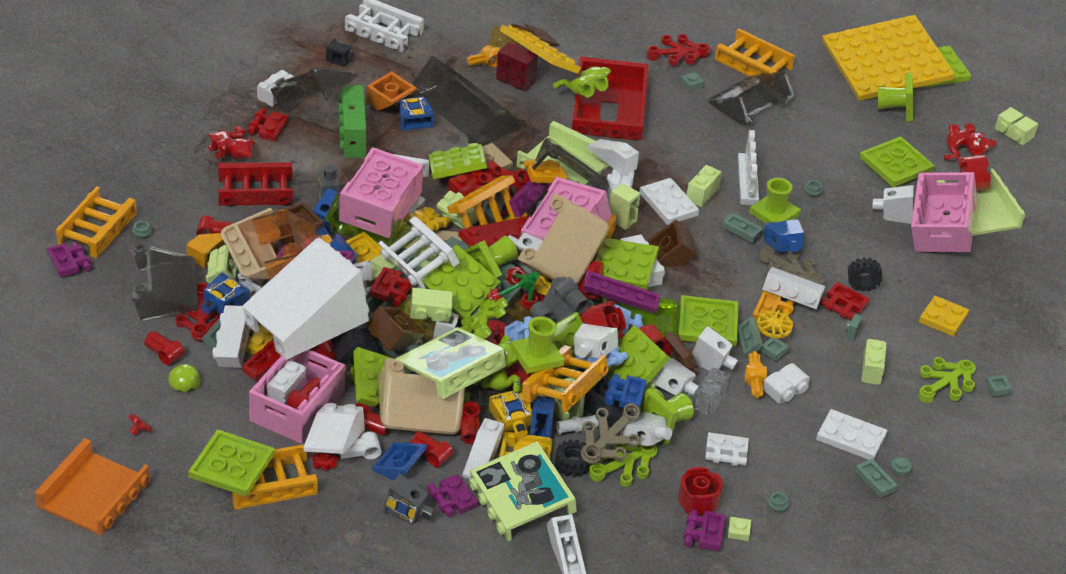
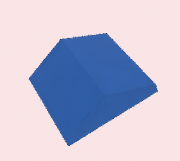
(398, 459)

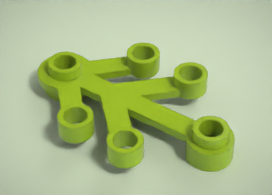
(478, 322)
(963, 368)
(598, 471)

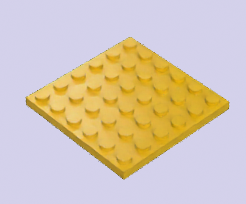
(884, 53)

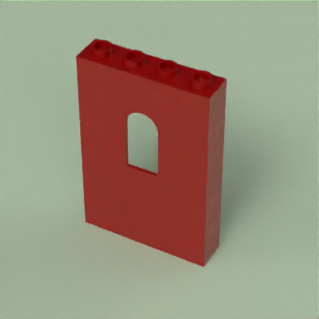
(626, 88)

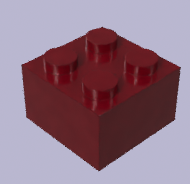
(516, 66)

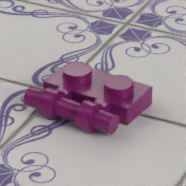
(63, 258)
(458, 494)
(711, 532)

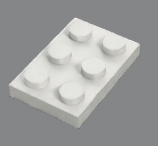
(669, 201)
(851, 434)

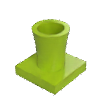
(898, 97)
(775, 205)
(495, 255)
(538, 350)
(674, 410)

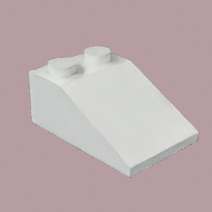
(335, 428)

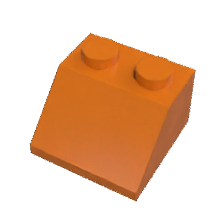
(388, 91)

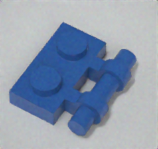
(632, 392)

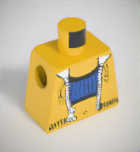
(512, 411)

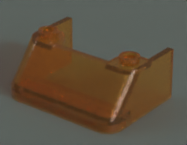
(281, 225)

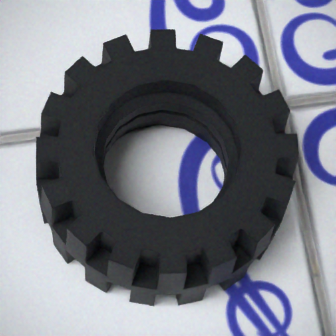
(864, 266)
(568, 466)

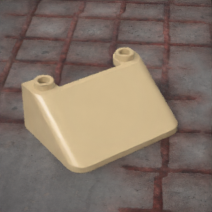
(569, 242)
(245, 247)
(413, 402)

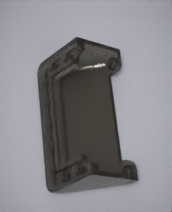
(464, 103)

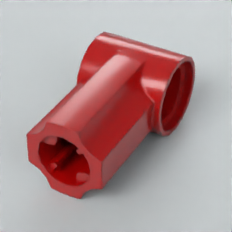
(209, 225)
(166, 350)
(297, 397)
(372, 421)
(470, 422)
(436, 451)

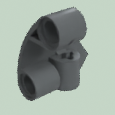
(561, 300)

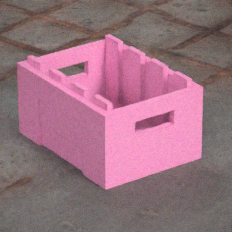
(399, 185)
(585, 196)
(940, 232)
(288, 420)

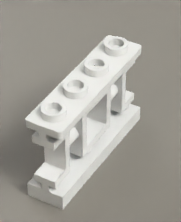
(399, 22)

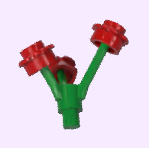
(518, 279)

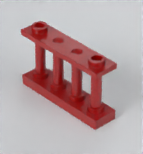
(255, 173)

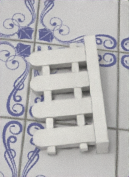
(748, 172)

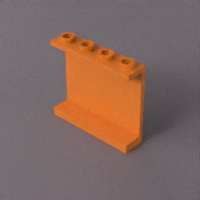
(90, 489)

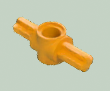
(487, 56)
(755, 374)

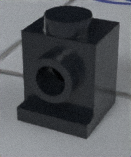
(339, 53)

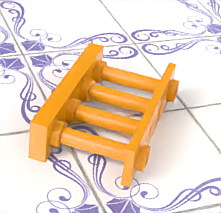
(747, 65)
(486, 192)
(105, 233)
(540, 380)
(284, 488)

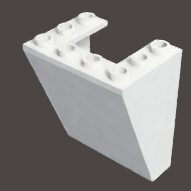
(309, 300)

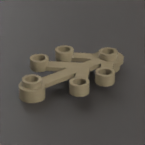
(768, 256)
(608, 437)

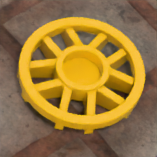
(774, 324)

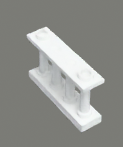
(427, 237)

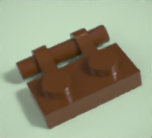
(680, 353)

